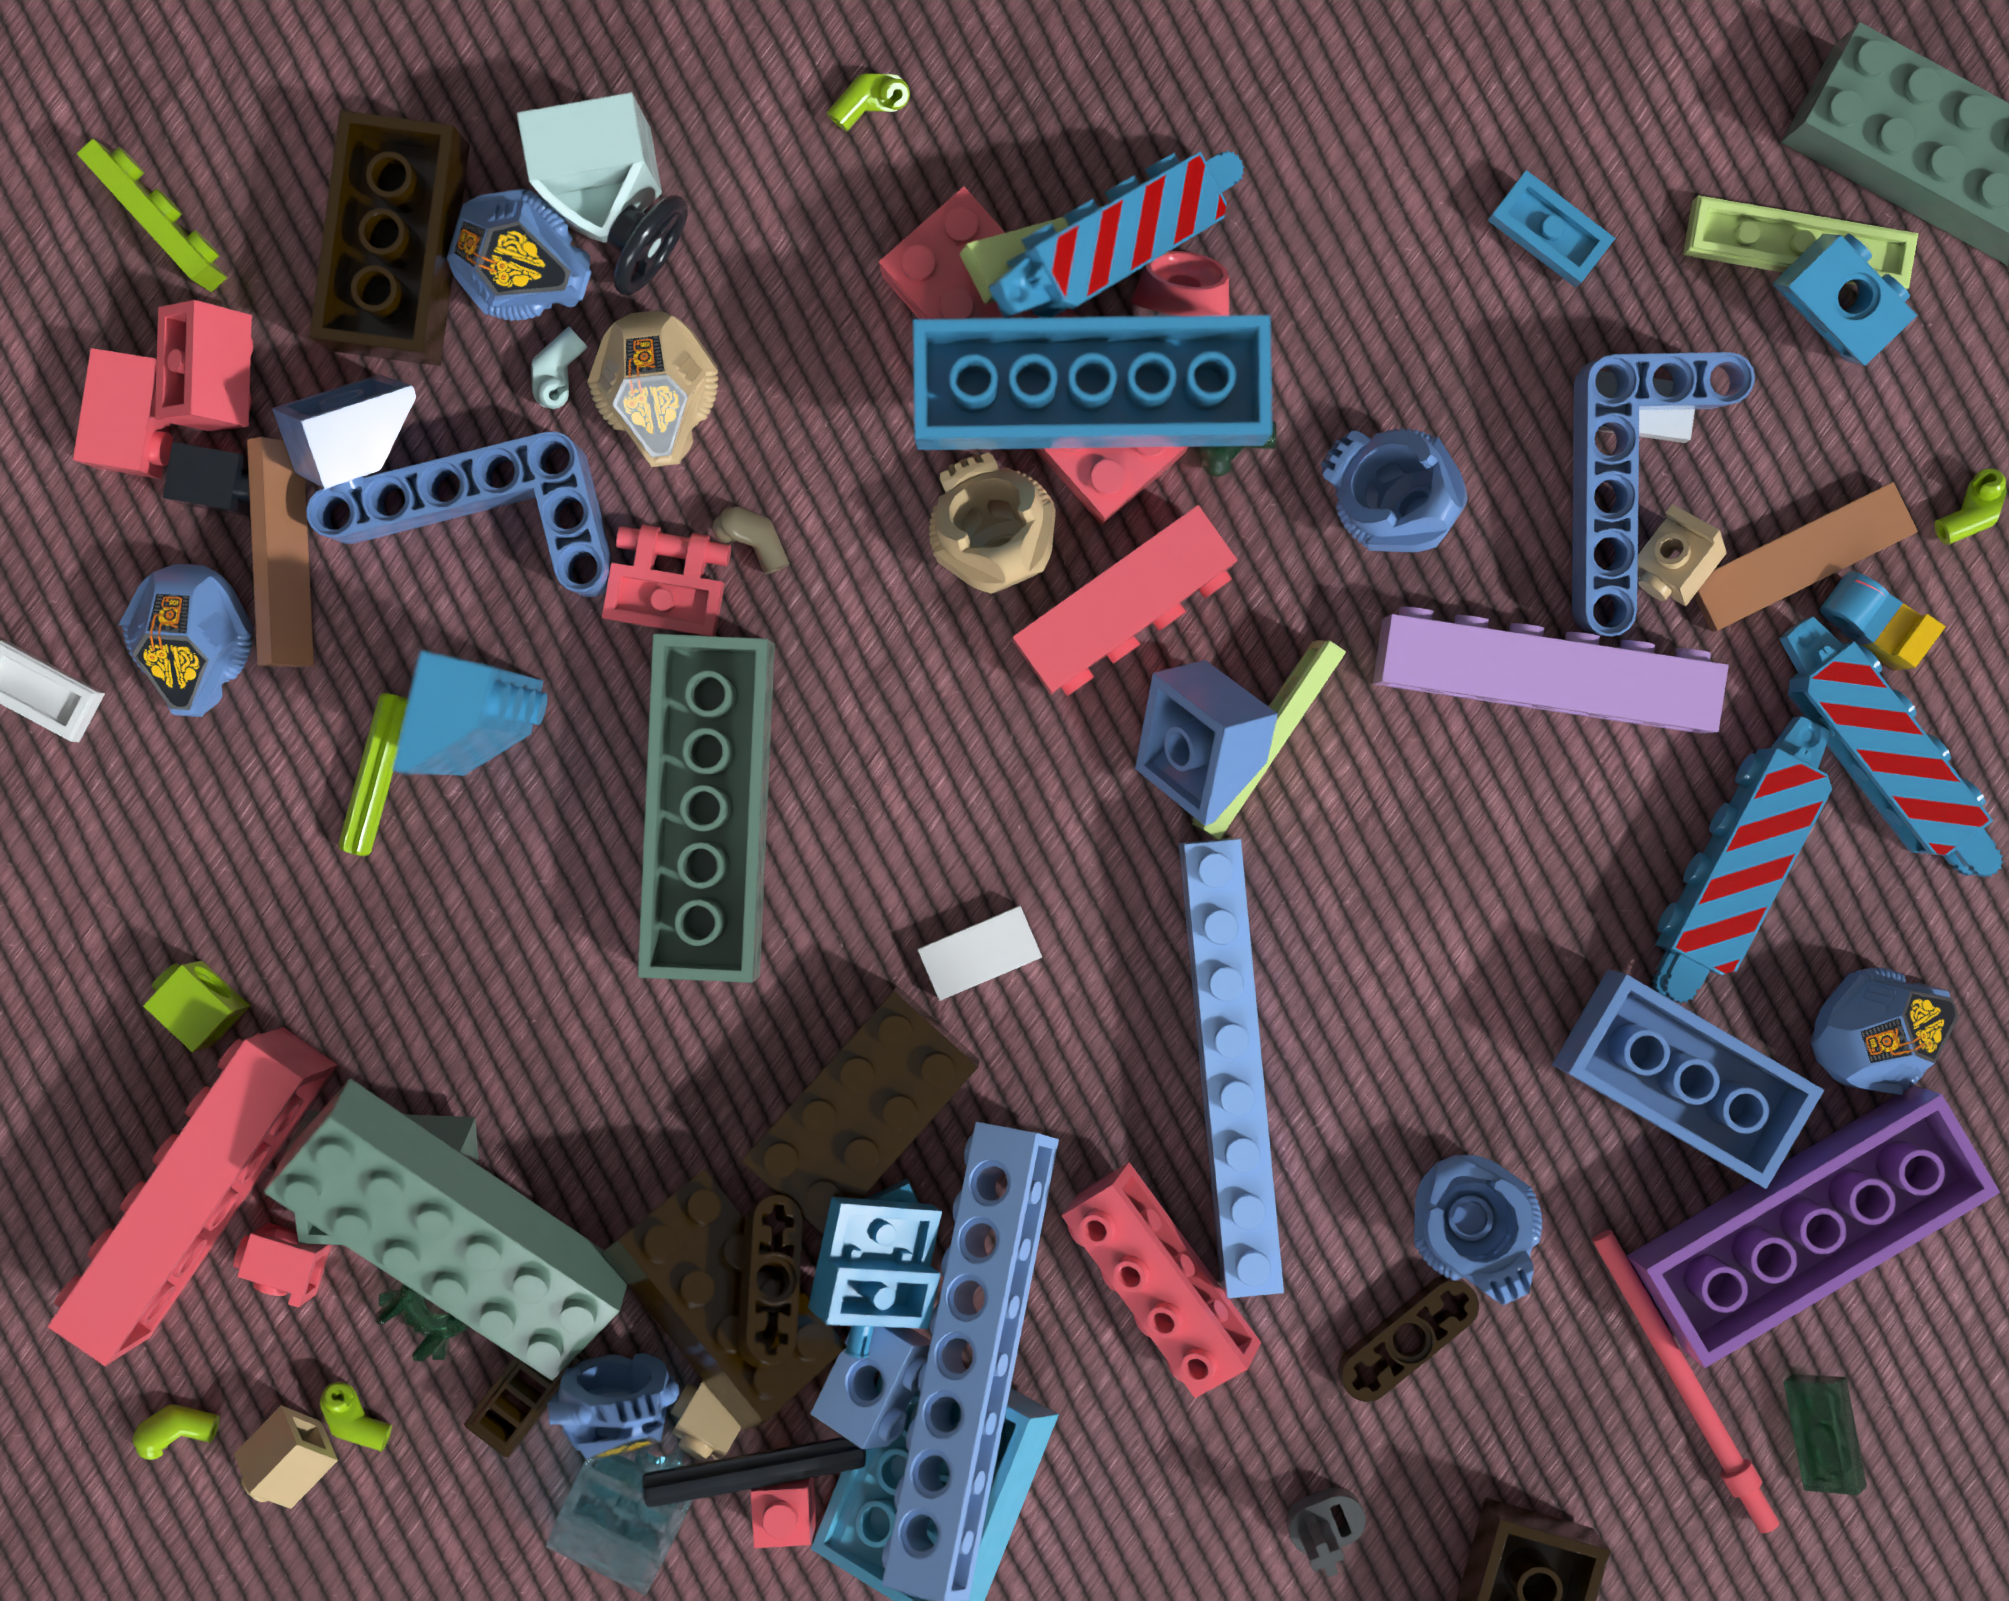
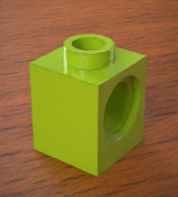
(195, 1004)

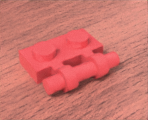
(663, 598)

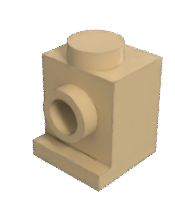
(1683, 576)

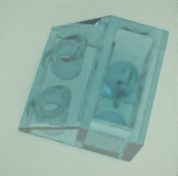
(611, 1526)

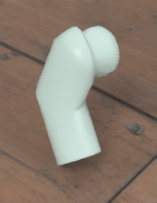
(550, 369)

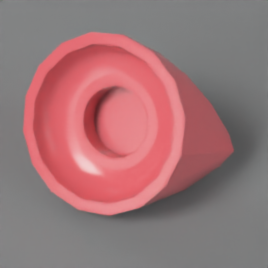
(1184, 285)

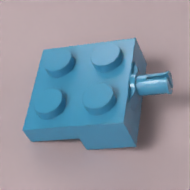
(876, 1268)

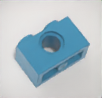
(1814, 287)

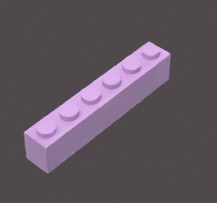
(1550, 673)

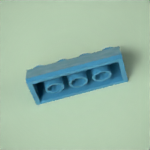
(464, 715)

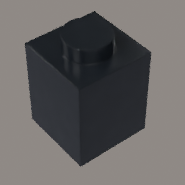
(208, 479)

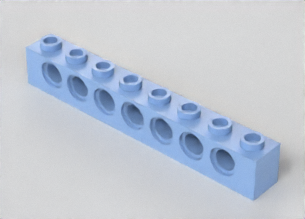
(983, 1389)

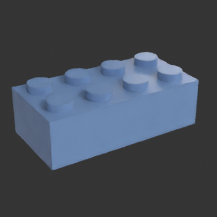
(1688, 1077)

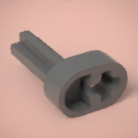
(1315, 1530)

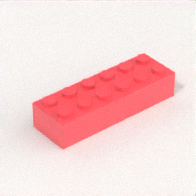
(937, 285)
(190, 1194)

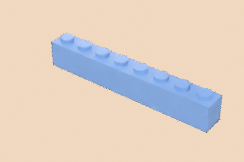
(1231, 1067)

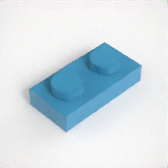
(1551, 229)

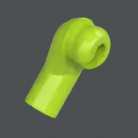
(1979, 509)

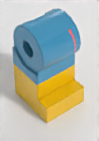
(1880, 621)

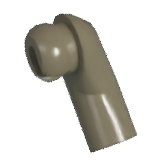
(754, 530)

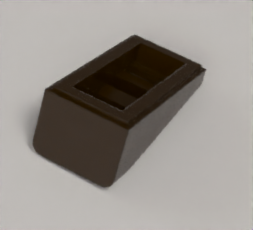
(493, 1429)

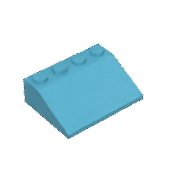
(864, 1509)

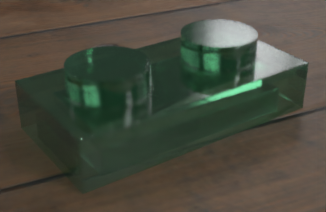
(1825, 1434)

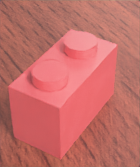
(203, 366)
(118, 416)

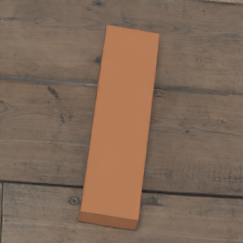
(279, 556)
(1804, 556)

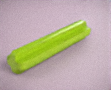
(374, 775)

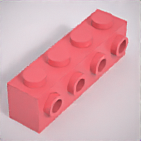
(1124, 601)
(1161, 1280)

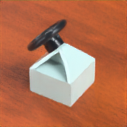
(600, 175)

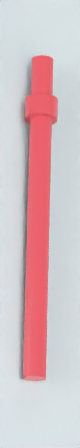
(1737, 1472)

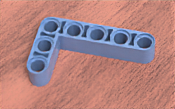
(1621, 468)
(478, 494)

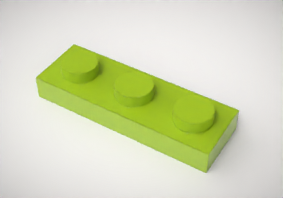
(154, 213)

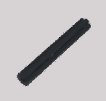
(751, 1471)

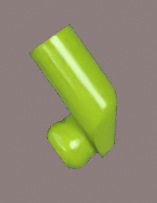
(869, 93)
(348, 1420)
(168, 1425)

